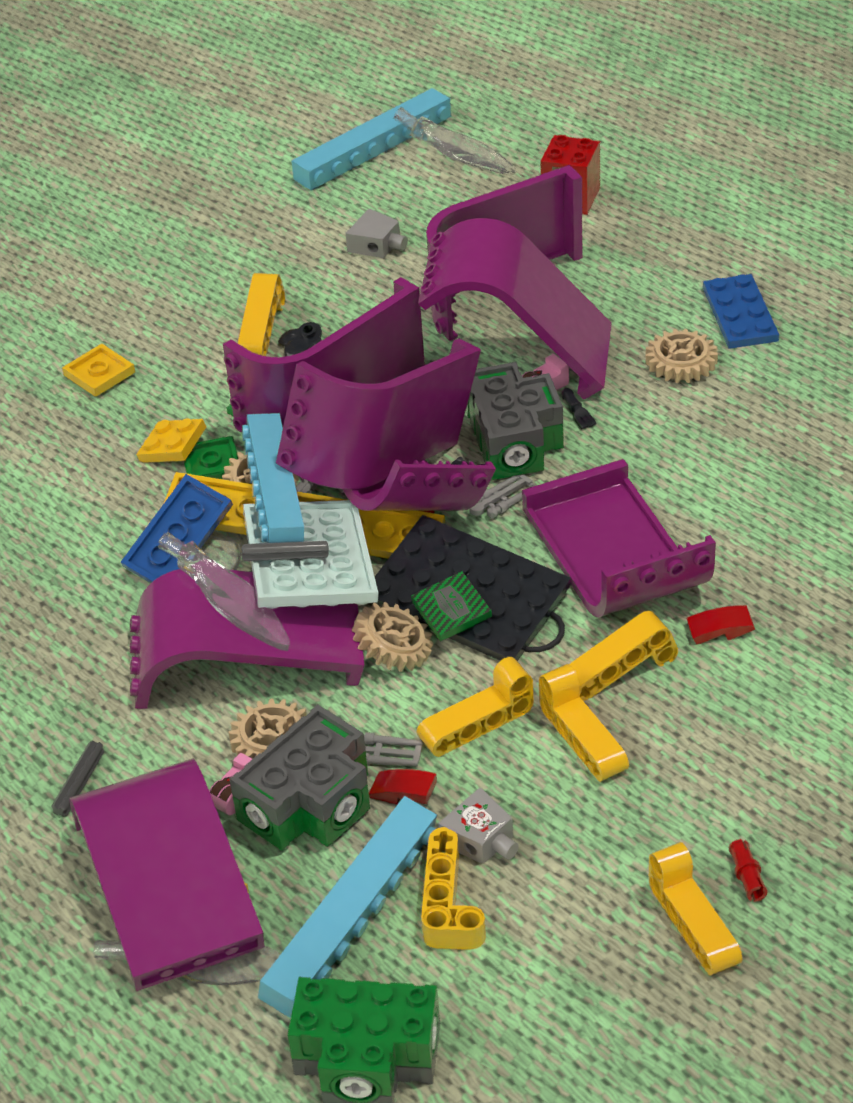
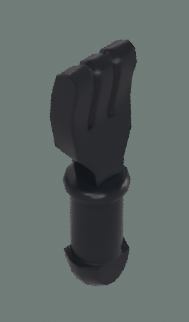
(581, 415)

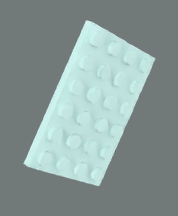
(338, 579)

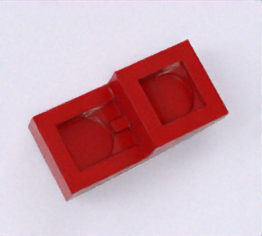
(727, 620)
(396, 783)

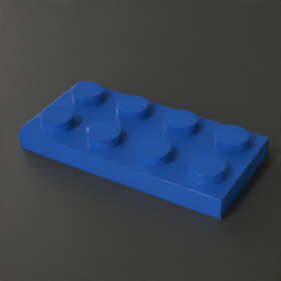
(740, 311)
(187, 514)

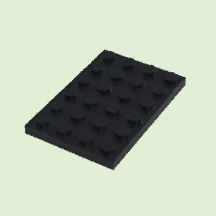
(513, 587)

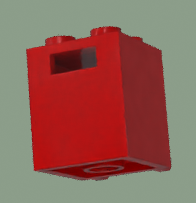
(582, 156)

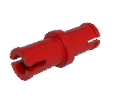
(748, 870)

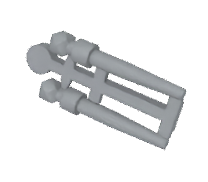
(500, 492)
(375, 758)

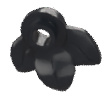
(301, 338)

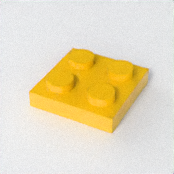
(98, 370)
(171, 440)

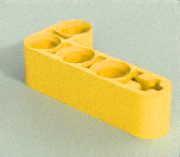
(264, 299)
(622, 651)
(481, 712)
(578, 724)
(690, 910)
(443, 921)

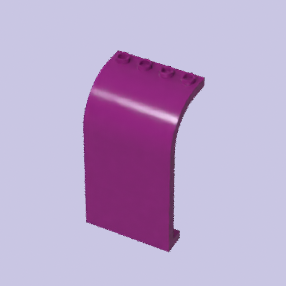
(541, 208)
(506, 264)
(365, 351)
(355, 431)
(425, 487)
(613, 540)
(181, 625)
(167, 873)

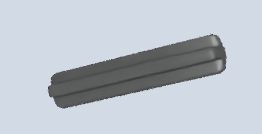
(285, 551)
(78, 777)

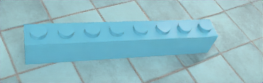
(366, 140)
(271, 484)
(349, 904)

